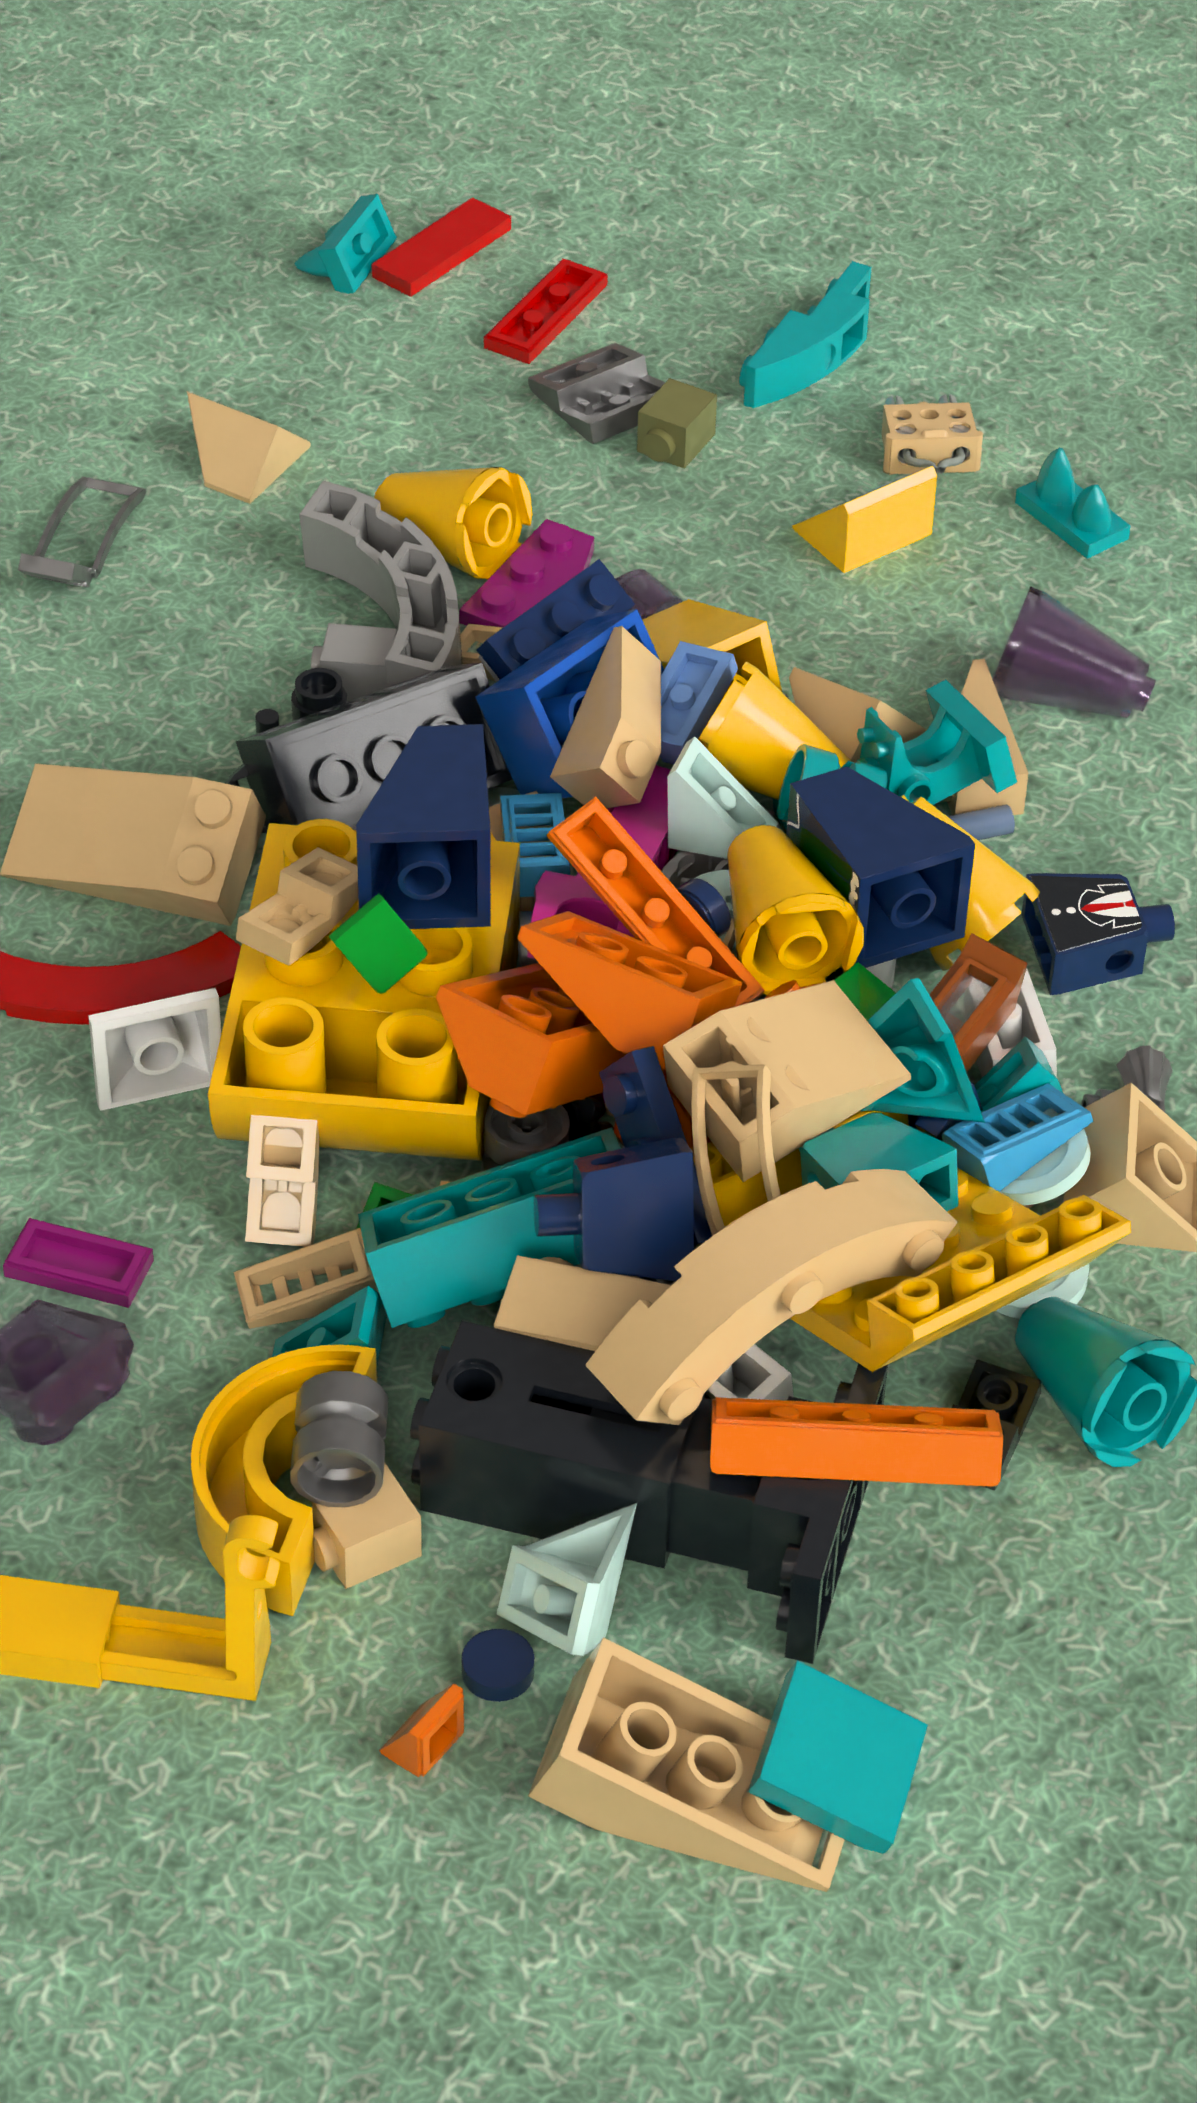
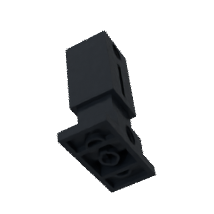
(541, 1446)

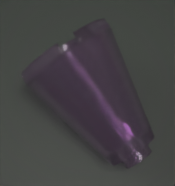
(1069, 663)

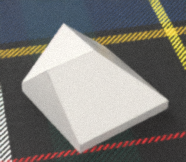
(155, 1048)

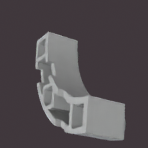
(392, 565)

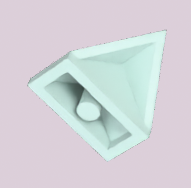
(708, 804)
(568, 1582)

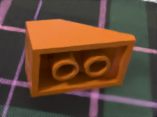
(625, 985)

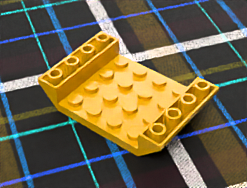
(986, 1262)

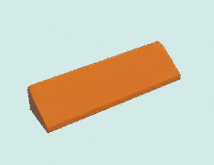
(643, 894)
(856, 1442)

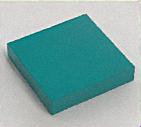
(838, 1758)

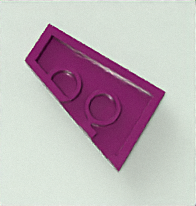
(529, 575)

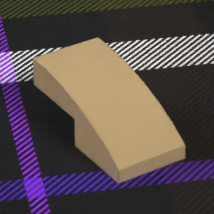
(307, 906)
(282, 1180)

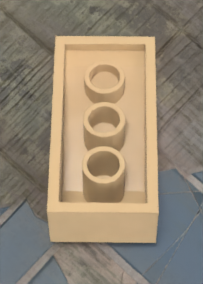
(137, 839)
(672, 1770)

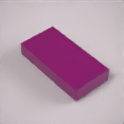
(78, 1262)

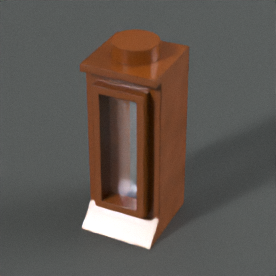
(978, 995)

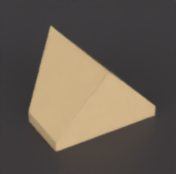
(239, 450)

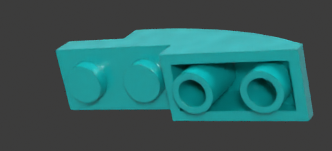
(810, 344)

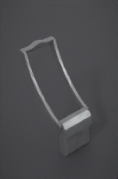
(69, 572)

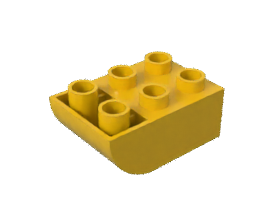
(336, 1051)

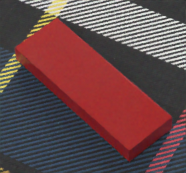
(441, 246)
(545, 311)

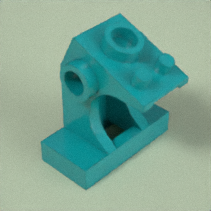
(945, 758)

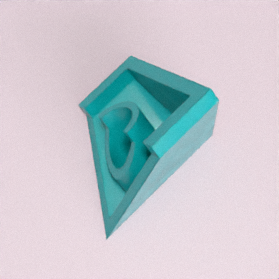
(928, 1050)

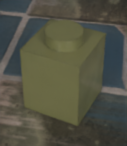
(676, 423)

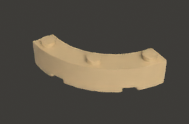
(758, 1277)

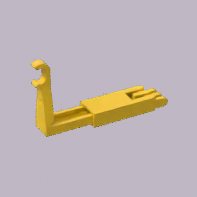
(90, 1637)

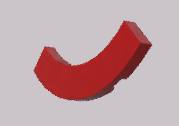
(73, 992)

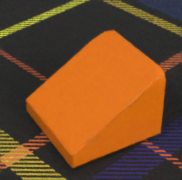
(428, 1732)

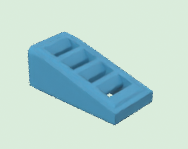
(550, 813)
(1005, 1145)

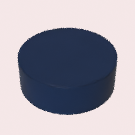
(707, 904)
(498, 1665)

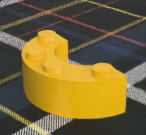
(247, 1446)

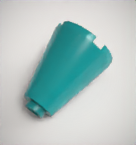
(1108, 1377)

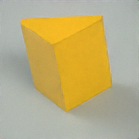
(874, 522)

